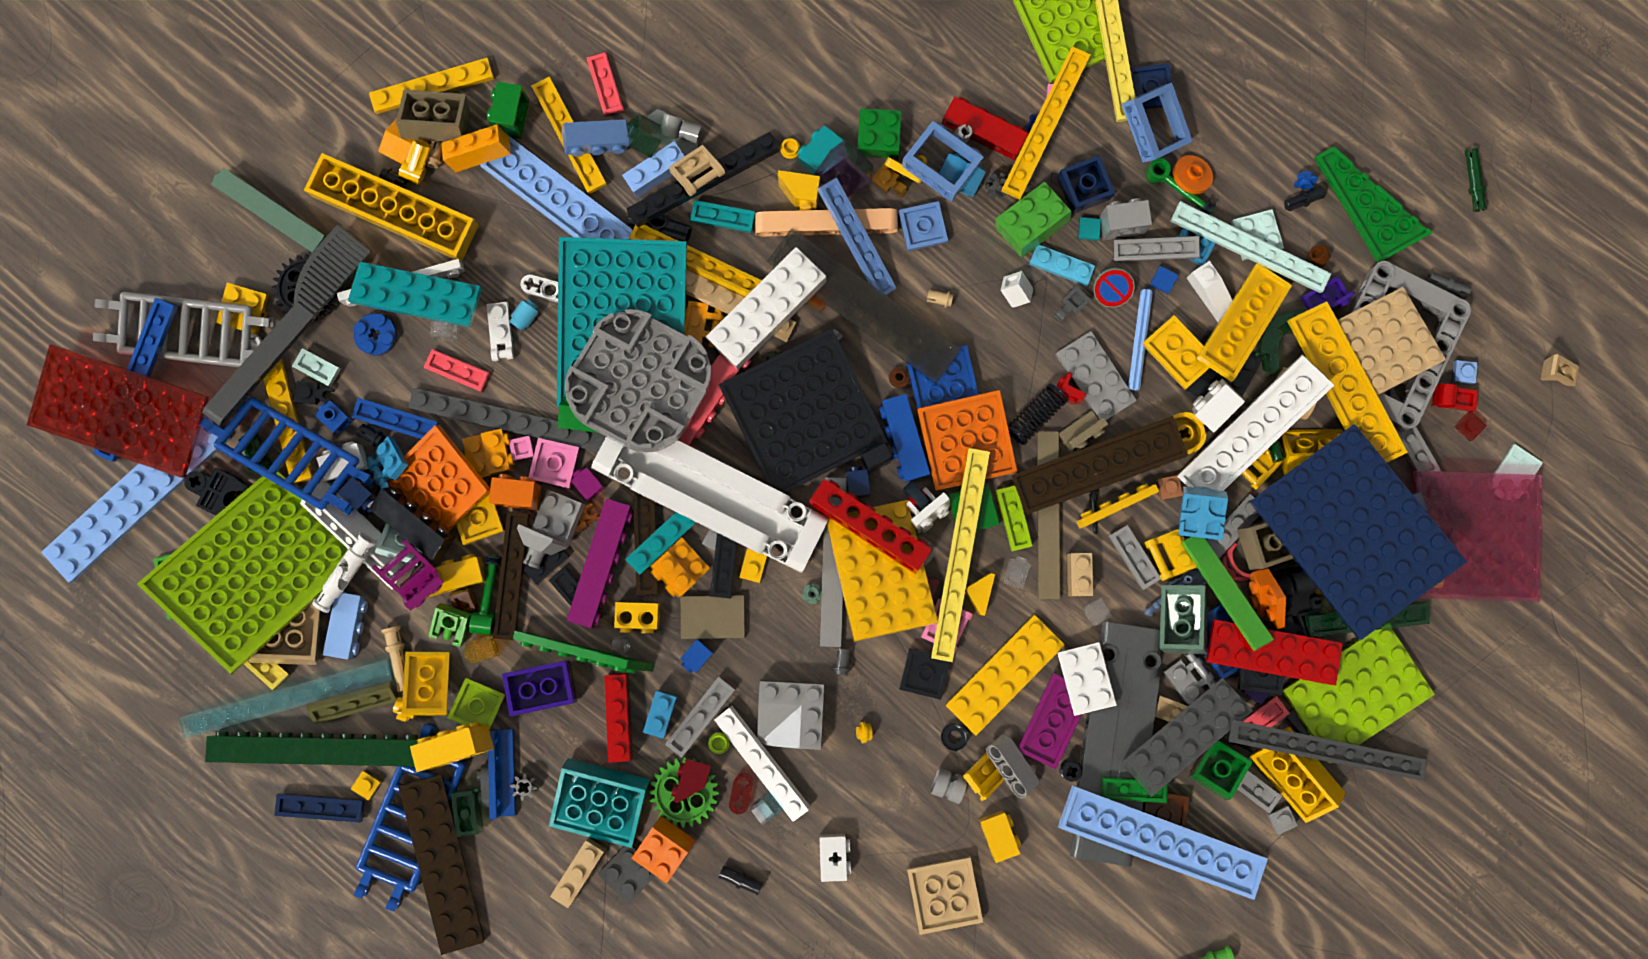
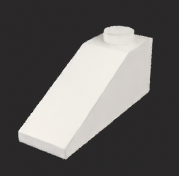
(1211, 289)

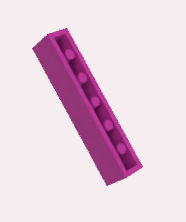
(599, 563)

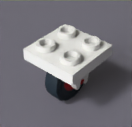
(928, 510)

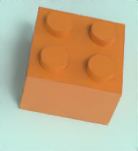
(514, 493)
(663, 849)

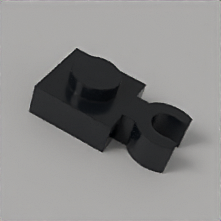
(309, 393)

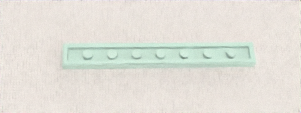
(1250, 247)

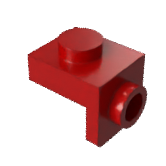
(1073, 395)

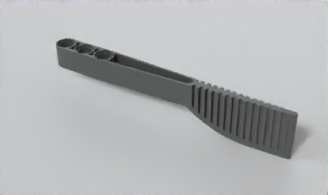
(318, 282)

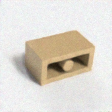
(1080, 574)

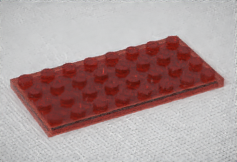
(117, 411)

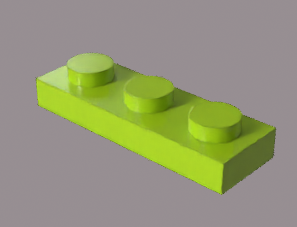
(1013, 518)

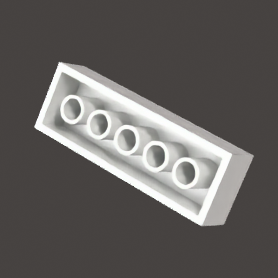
(766, 308)

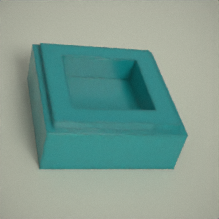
(1089, 229)

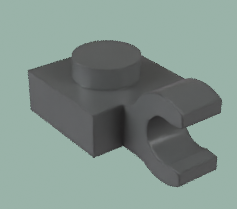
(1073, 302)

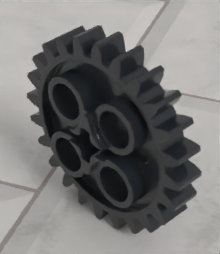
(287, 280)

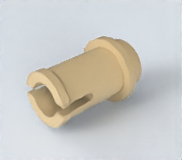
(434, 156)
(940, 298)

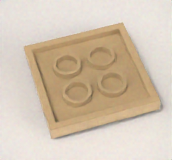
(944, 895)

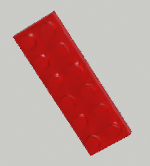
(1285, 656)

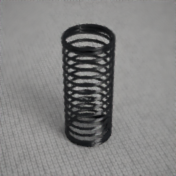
(1021, 436)

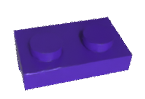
(1334, 293)

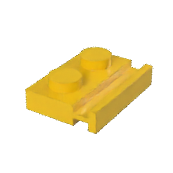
(984, 777)

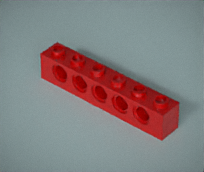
(875, 537)

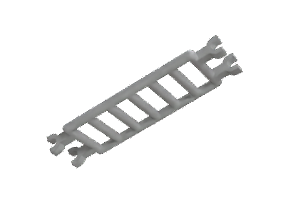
(185, 304)

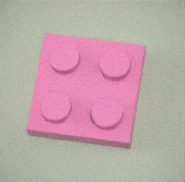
(554, 463)

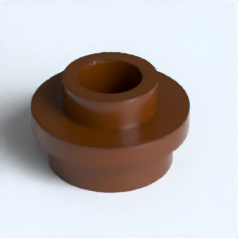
(899, 384)

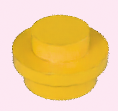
(790, 148)
(864, 732)

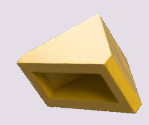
(980, 592)

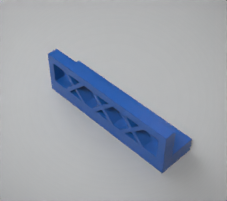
(502, 774)

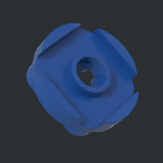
(364, 329)

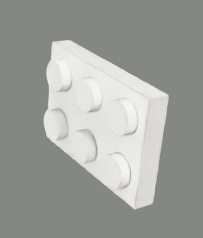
(1087, 679)

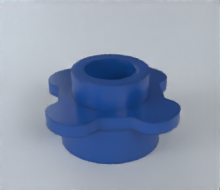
(1305, 180)

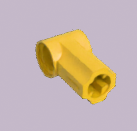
(414, 166)

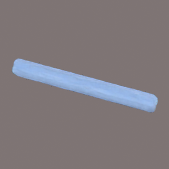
(1140, 337)

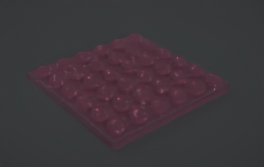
(1493, 526)

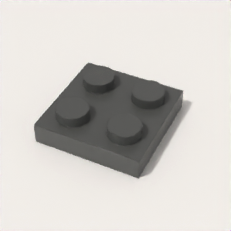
(626, 875)

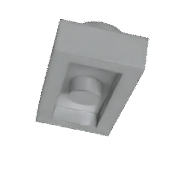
(1259, 792)

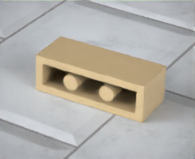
(578, 872)

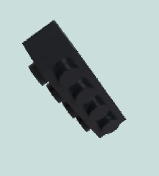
(412, 522)

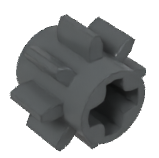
(994, 185)

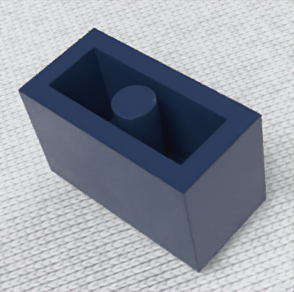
(357, 496)

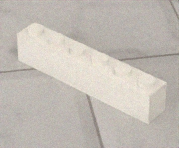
(347, 529)

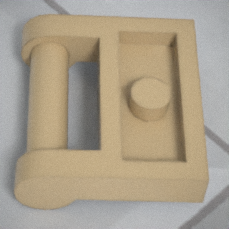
(694, 164)

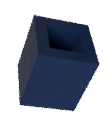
(858, 482)

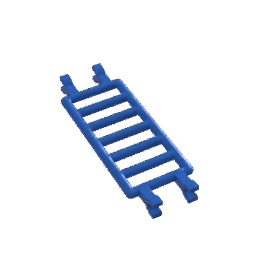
(301, 431)
(378, 826)

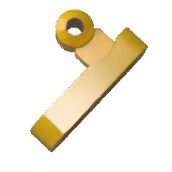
(897, 166)

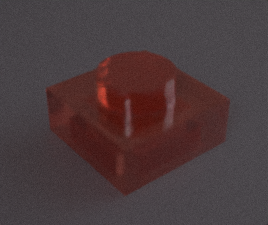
(1470, 426)

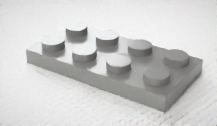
(1095, 376)

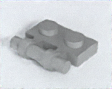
(1184, 682)

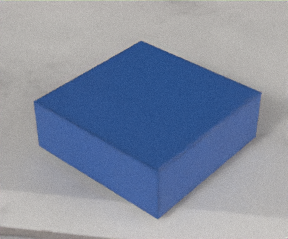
(1163, 280)

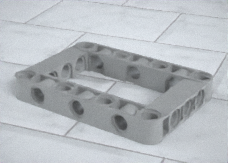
(1446, 334)

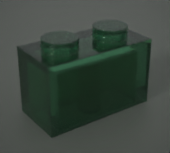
(644, 135)
(467, 812)

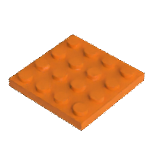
(965, 424)
(440, 478)

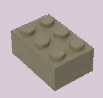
(432, 115)

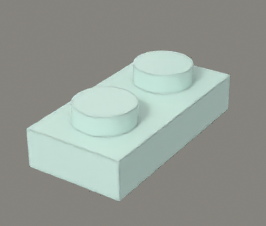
(316, 367)

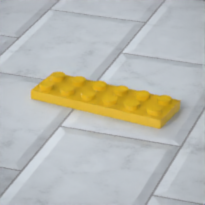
(1244, 322)
(1004, 675)

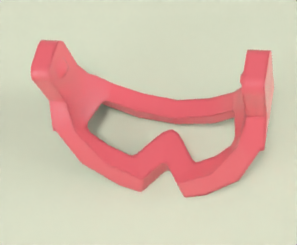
(1229, 554)

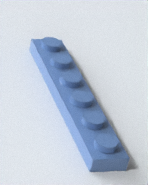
(856, 236)

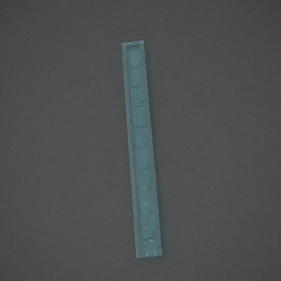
(286, 698)

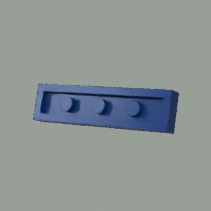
(392, 418)

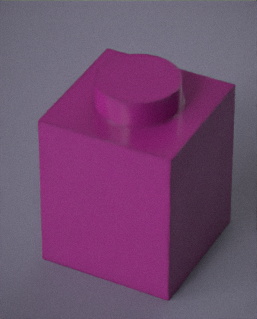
(587, 483)

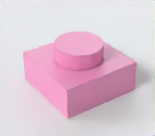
(521, 448)

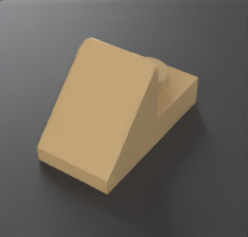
(1560, 369)

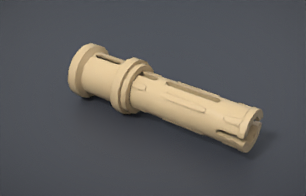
(395, 649)

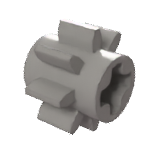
(524, 780)

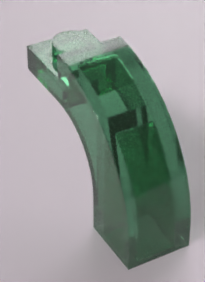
(1269, 341)

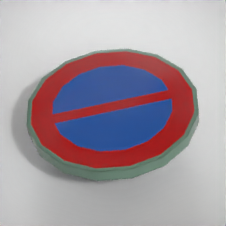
(1113, 287)

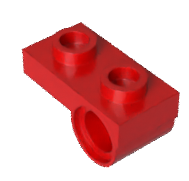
(1455, 398)

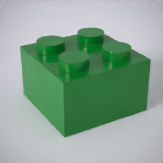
(509, 108)
(879, 133)
(1220, 770)

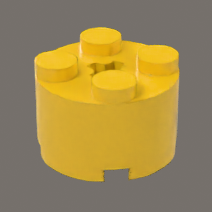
(1193, 430)

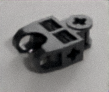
(214, 490)

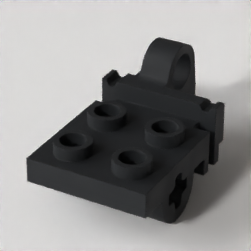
(1299, 596)

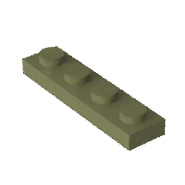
(351, 702)

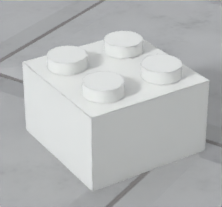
(1217, 404)

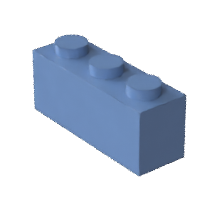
(595, 137)

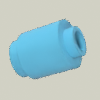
(524, 314)

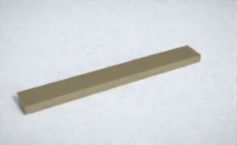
(1048, 527)

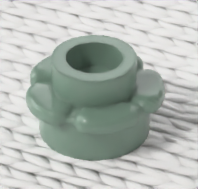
(812, 588)

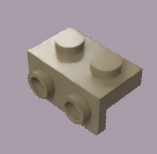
(1081, 430)

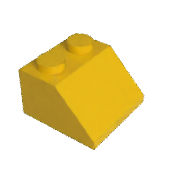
(800, 189)

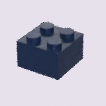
(1085, 184)

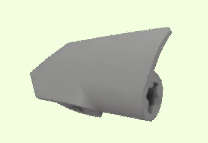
(676, 129)

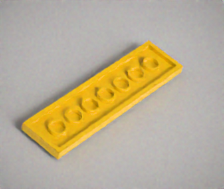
(1352, 392)

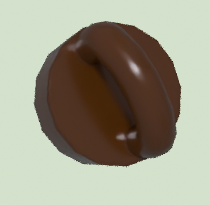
(1319, 255)

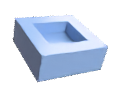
(1464, 372)

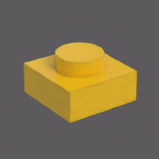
(366, 785)

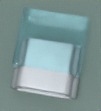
(766, 808)

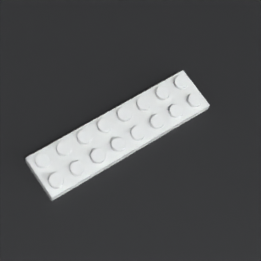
(1257, 427)

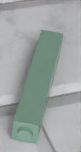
(267, 210)

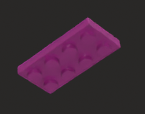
(1050, 724)

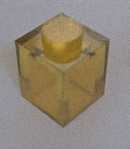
(481, 650)

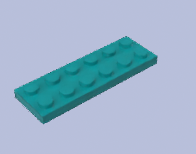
(415, 294)

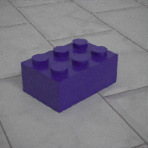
(539, 688)

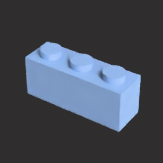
(653, 170)
(345, 626)

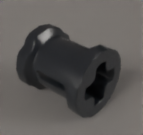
(1076, 772)

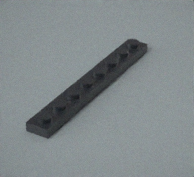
(675, 194)

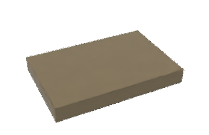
(712, 617)

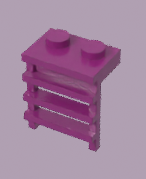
(419, 584)

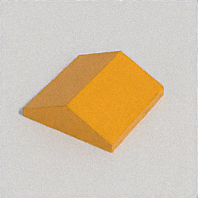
(394, 146)

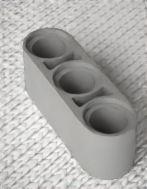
(1012, 766)

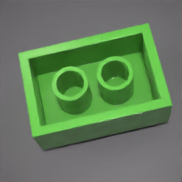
(1033, 219)

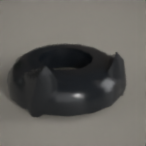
(945, 737)

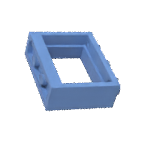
(1142, 130)
(931, 177)

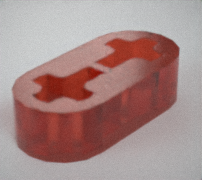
(736, 792)

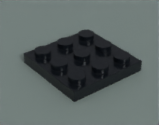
(1240, 384)

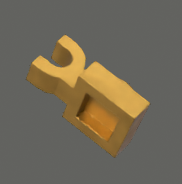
(887, 179)

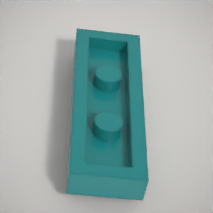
(722, 216)

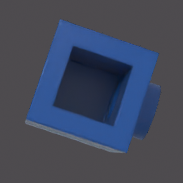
(334, 417)

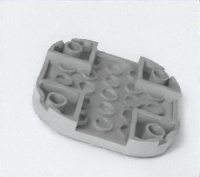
(638, 381)

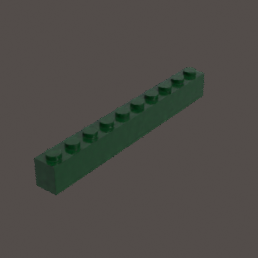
(310, 749)

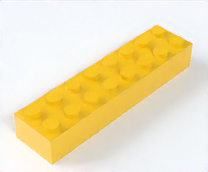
(391, 207)

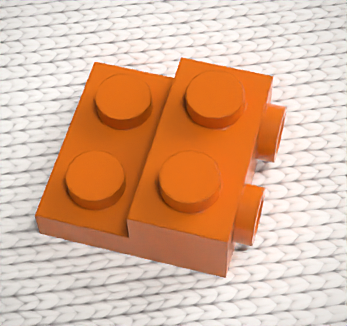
(1267, 597)

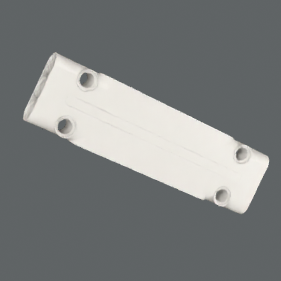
(717, 498)

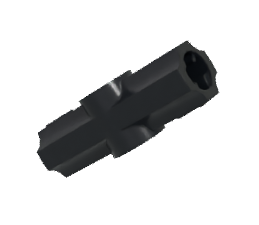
(669, 227)

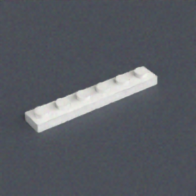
(448, 269)
(762, 763)

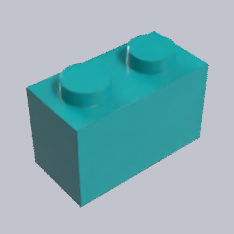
(815, 152)

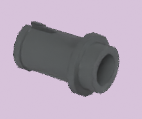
(842, 662)

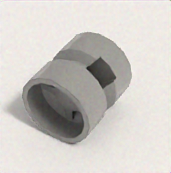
(948, 785)

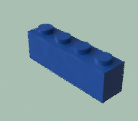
(905, 438)

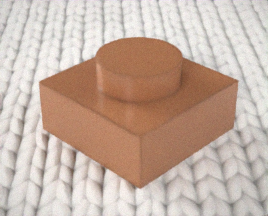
(1169, 487)

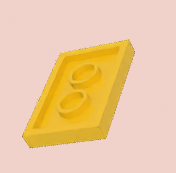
(1177, 352)
(425, 683)

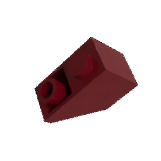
(693, 779)

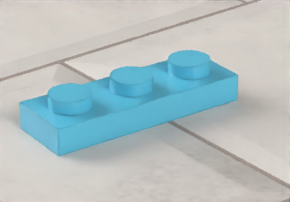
(1062, 265)

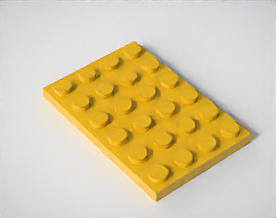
(876, 589)

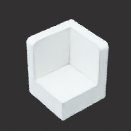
(1017, 289)

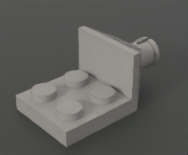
(551, 528)

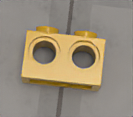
(637, 611)

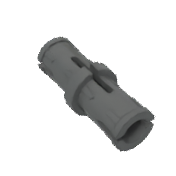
(1449, 284)

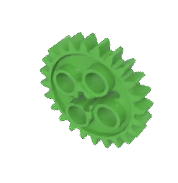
(664, 799)

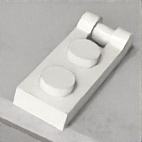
(500, 330)

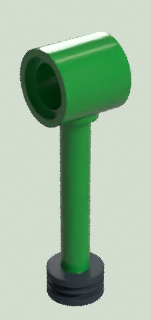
(1164, 166)
(482, 621)

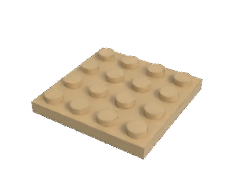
(1391, 340)

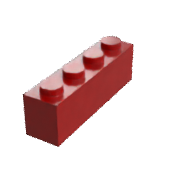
(986, 128)
(618, 717)

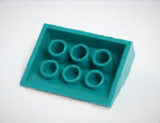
(599, 802)

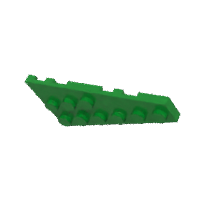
(1374, 212)
(583, 653)

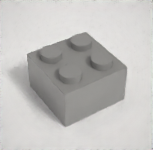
(1125, 219)

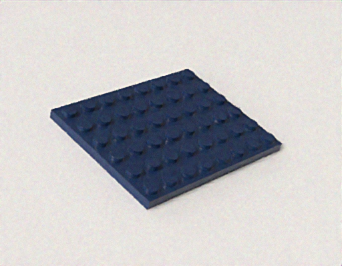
(1357, 532)

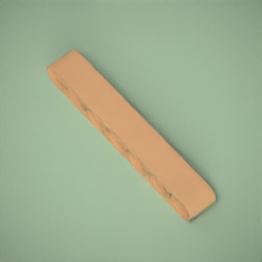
(821, 222)

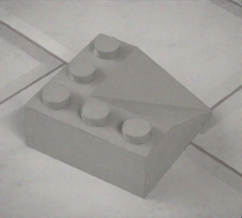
(790, 714)

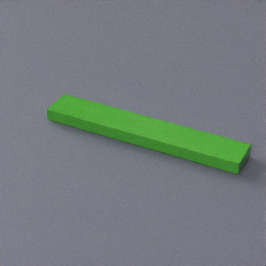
(1227, 592)

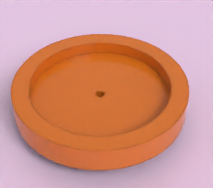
(1192, 174)

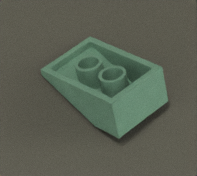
(1183, 619)

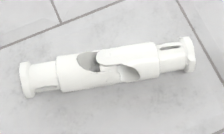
(342, 575)

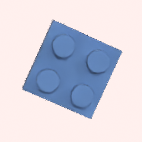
(923, 226)

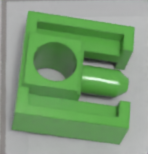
(441, 619)

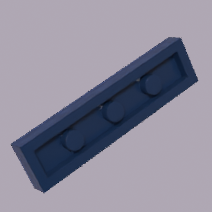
(319, 807)

